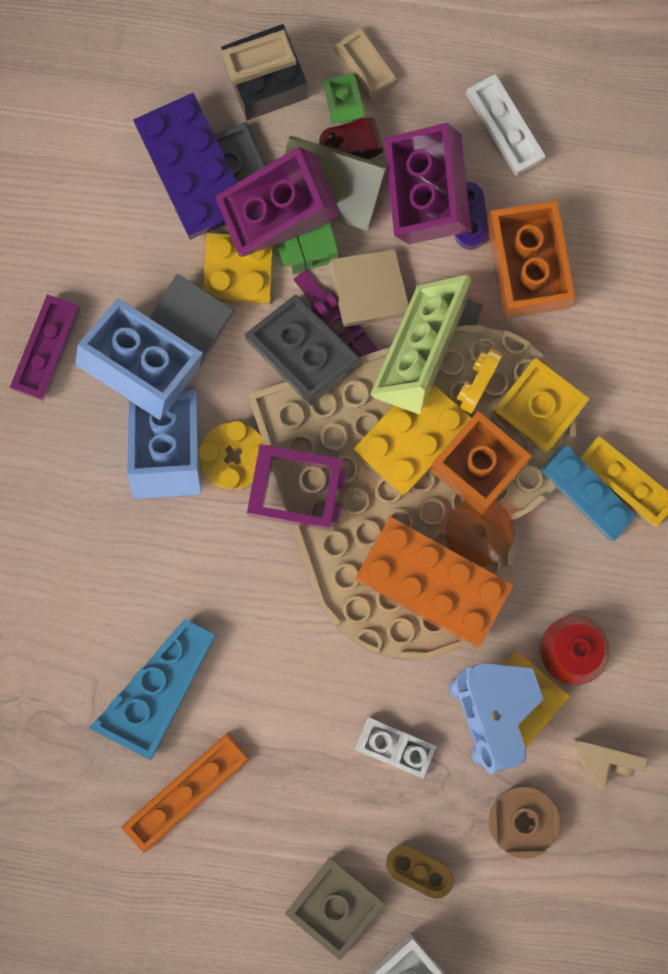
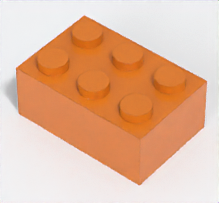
(530, 259)

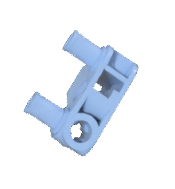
(510, 696)

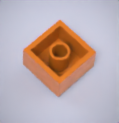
(480, 463)

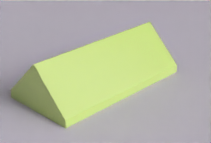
(421, 343)

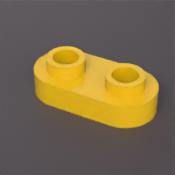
(472, 392)

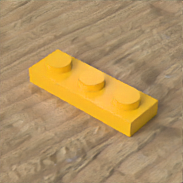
(627, 481)

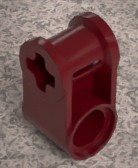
(356, 138)

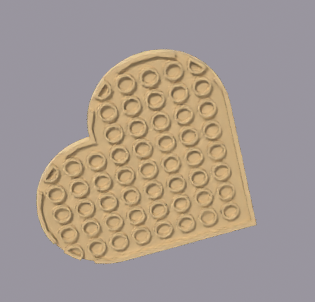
(333, 430)

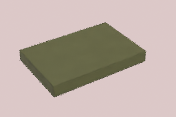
(352, 180)

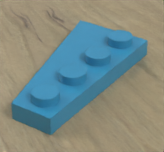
(151, 699)

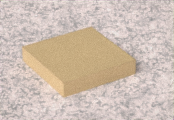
(369, 287)

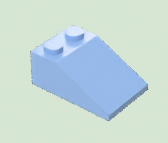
(165, 451)

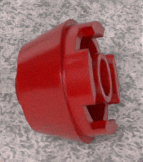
(574, 650)

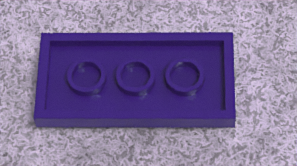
(187, 162)

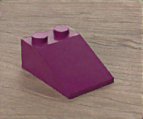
(278, 202)

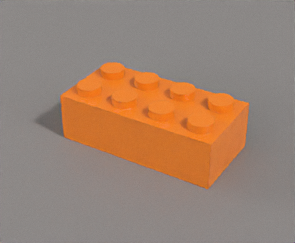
(433, 582)

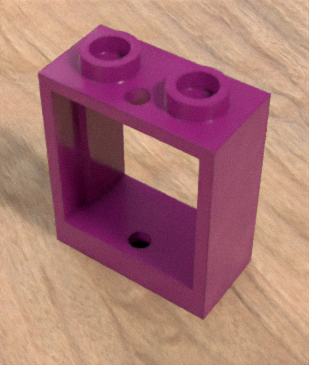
(261, 481)

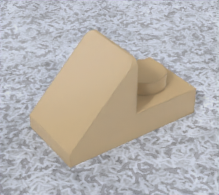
(598, 759)

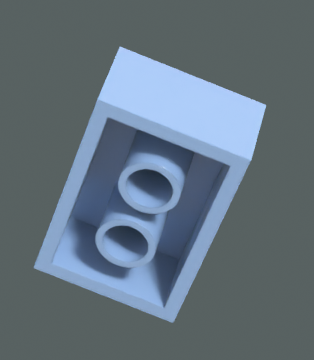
(138, 358)

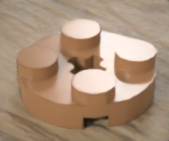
(538, 836)

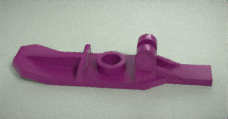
(328, 310)

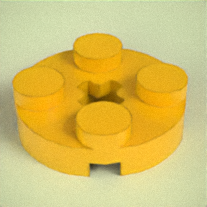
(213, 452)

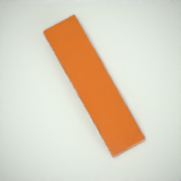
(185, 792)

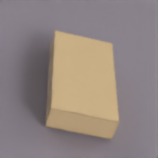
(258, 57)
(366, 62)

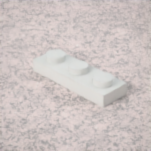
(505, 125)

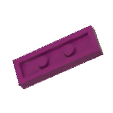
(45, 347)

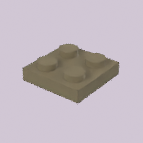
(335, 908)

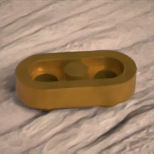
(419, 870)

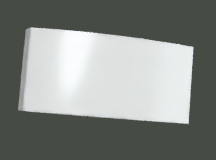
(395, 747)

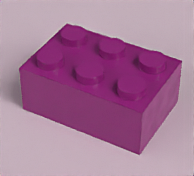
(427, 184)

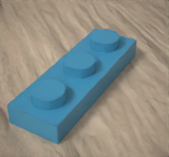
(588, 492)

